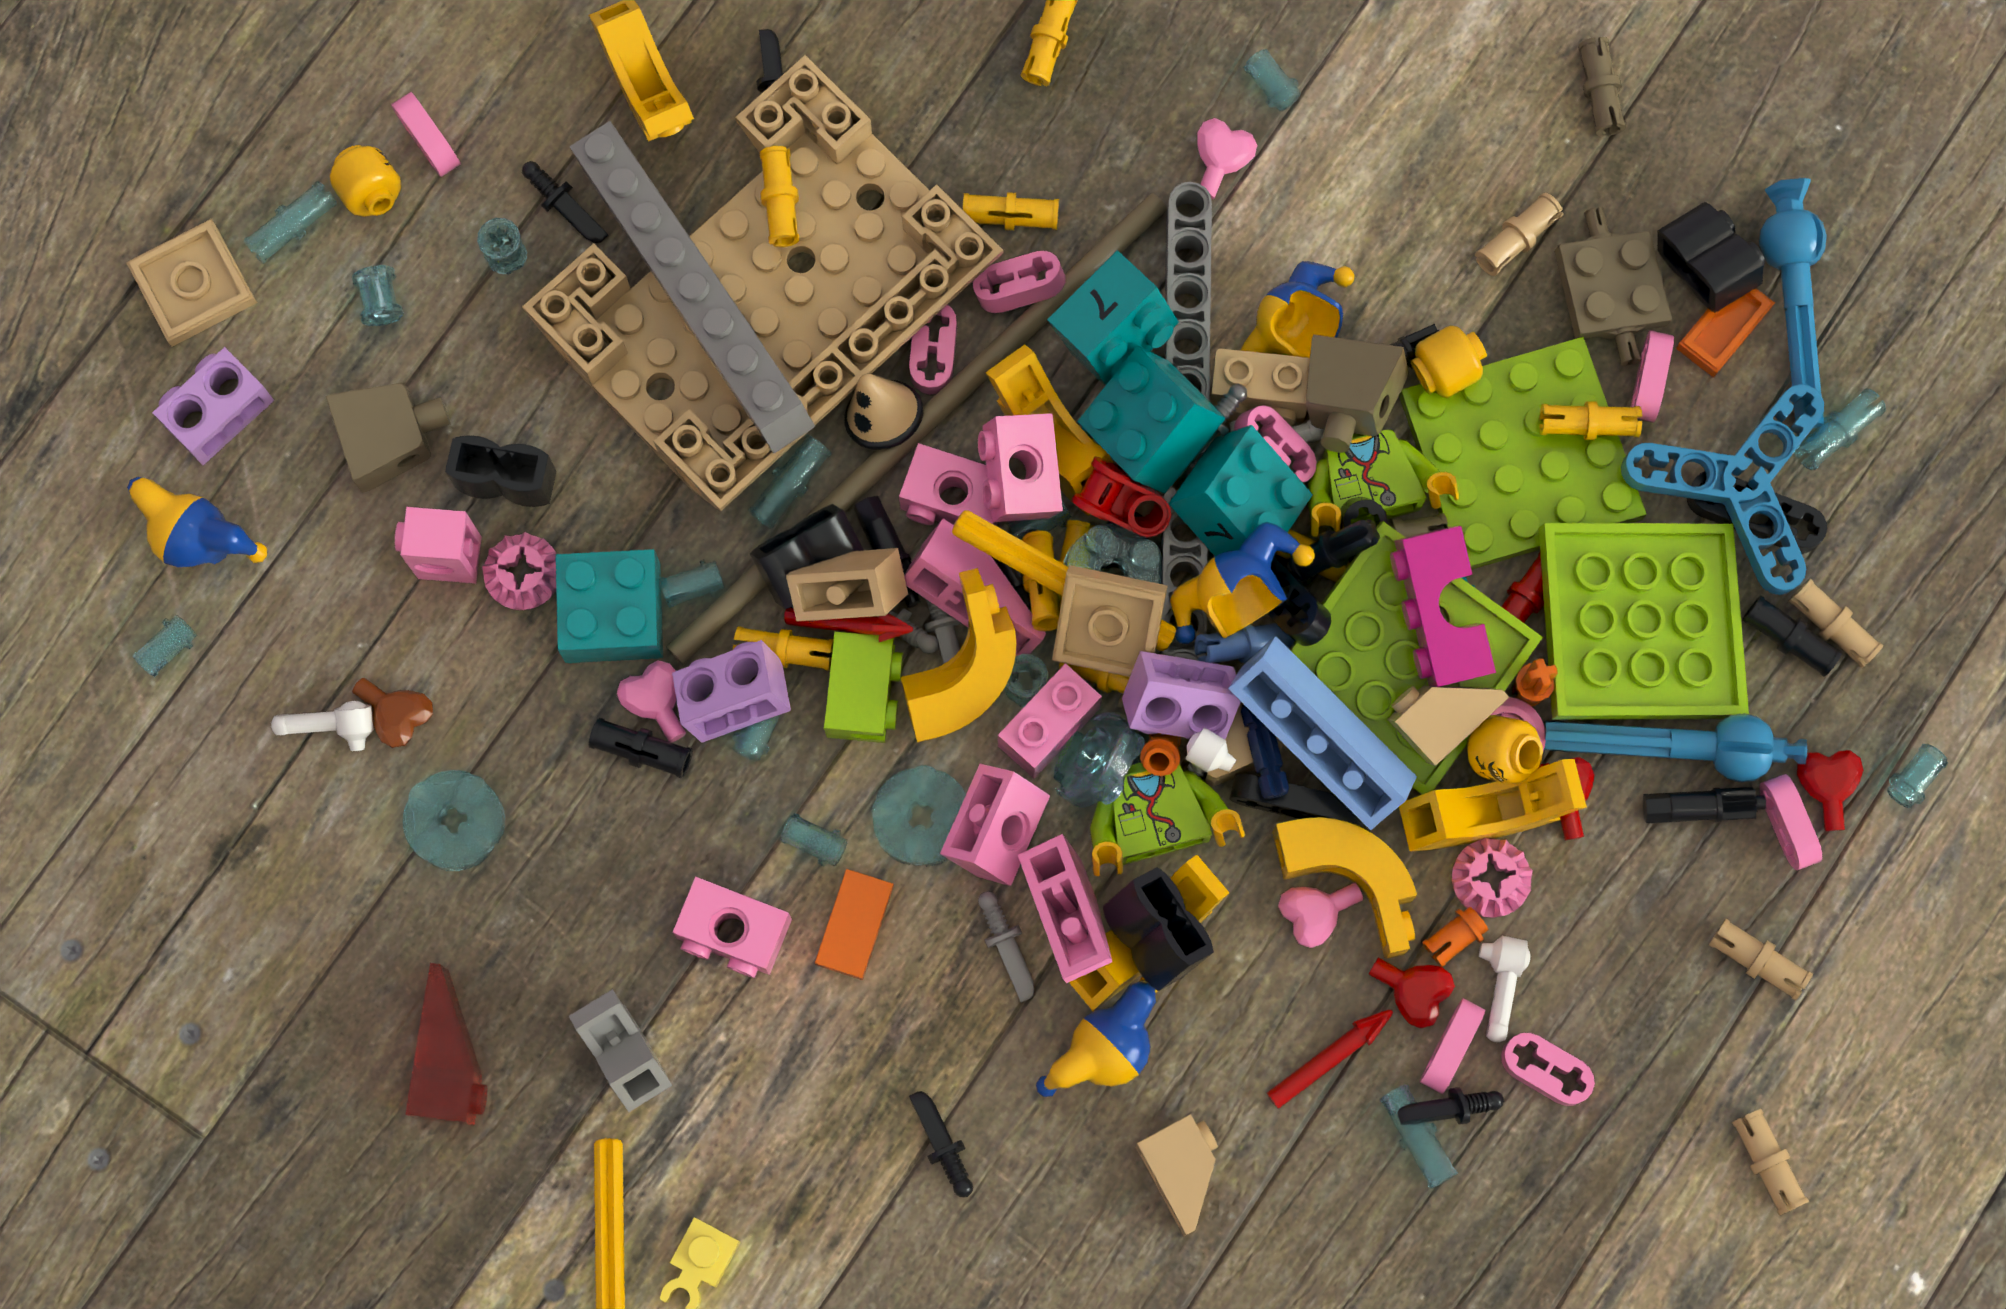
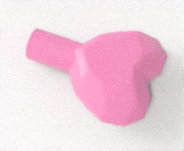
(1222, 152)
(653, 698)
(1316, 912)

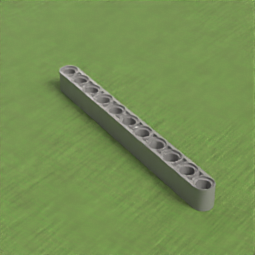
(1194, 325)

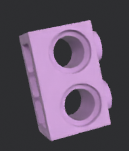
(221, 414)
(1179, 696)
(733, 699)

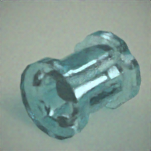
(493, 235)
(377, 295)
(1037, 672)

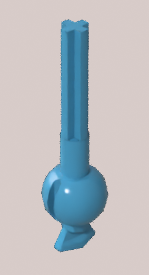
(1793, 243)
(1739, 746)

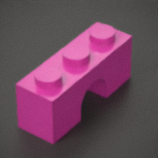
(1427, 566)

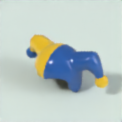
(1298, 310)
(189, 528)
(1237, 584)
(1106, 1045)

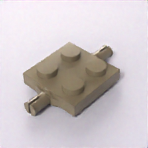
(1613, 285)

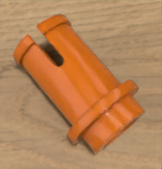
(1161, 754)
(1457, 934)

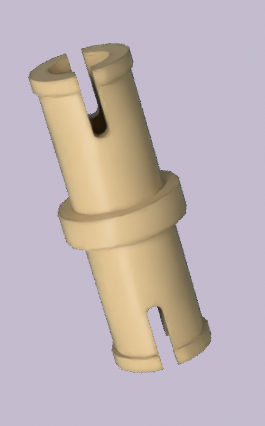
(1519, 234)
(1835, 623)
(1761, 959)
(1770, 1162)

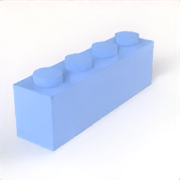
(1323, 733)

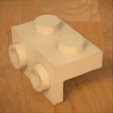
(1269, 381)

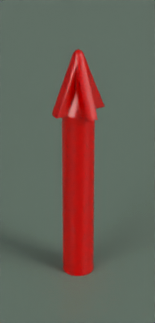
(884, 626)
(1363, 1032)

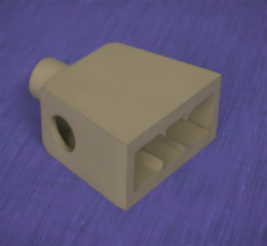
(1352, 387)
(384, 431)

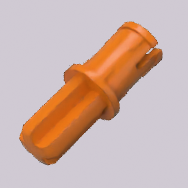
(1535, 682)

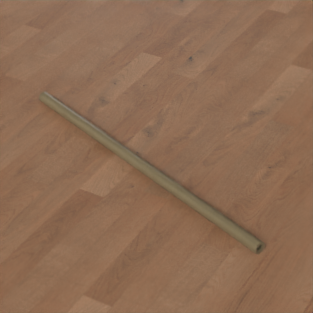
(934, 412)

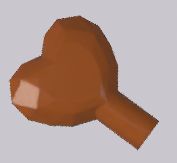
(394, 712)

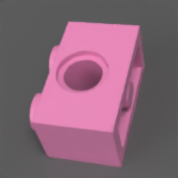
(1033, 443)
(934, 472)
(439, 544)
(1049, 721)
(995, 824)
(710, 906)

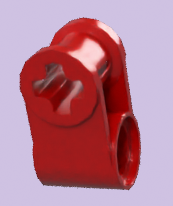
(1115, 496)

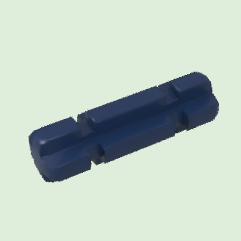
(1265, 756)

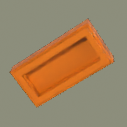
(1721, 333)
(854, 924)

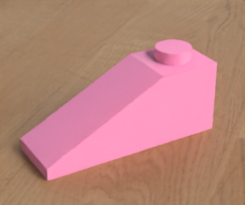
(936, 578)
(1066, 907)

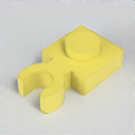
(702, 1257)

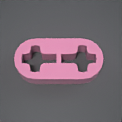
(425, 134)
(1019, 282)
(945, 351)
(1652, 374)
(1281, 438)
(1791, 822)
(1452, 1046)
(1553, 1058)

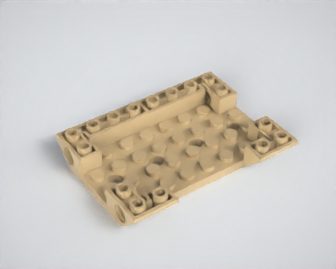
(863, 299)

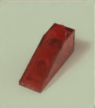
(445, 1066)

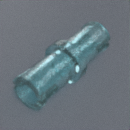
(290, 222)
(1840, 429)
(789, 481)
(1419, 1140)

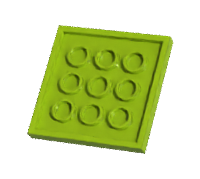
(1502, 464)
(1643, 620)
(1370, 649)

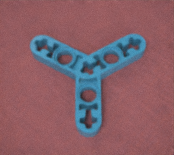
(1748, 502)

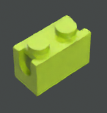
(861, 688)

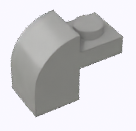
(620, 1050)

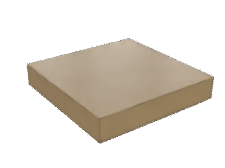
(191, 282)
(1107, 620)

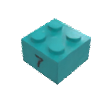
(1112, 317)
(1151, 419)
(1237, 489)
(609, 606)

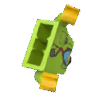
(1377, 469)
(1158, 817)

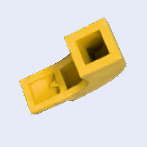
(640, 70)
(1027, 391)
(975, 677)
(1492, 809)
(1352, 852)
(1200, 894)

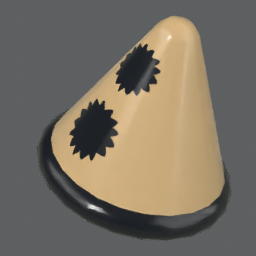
(882, 413)

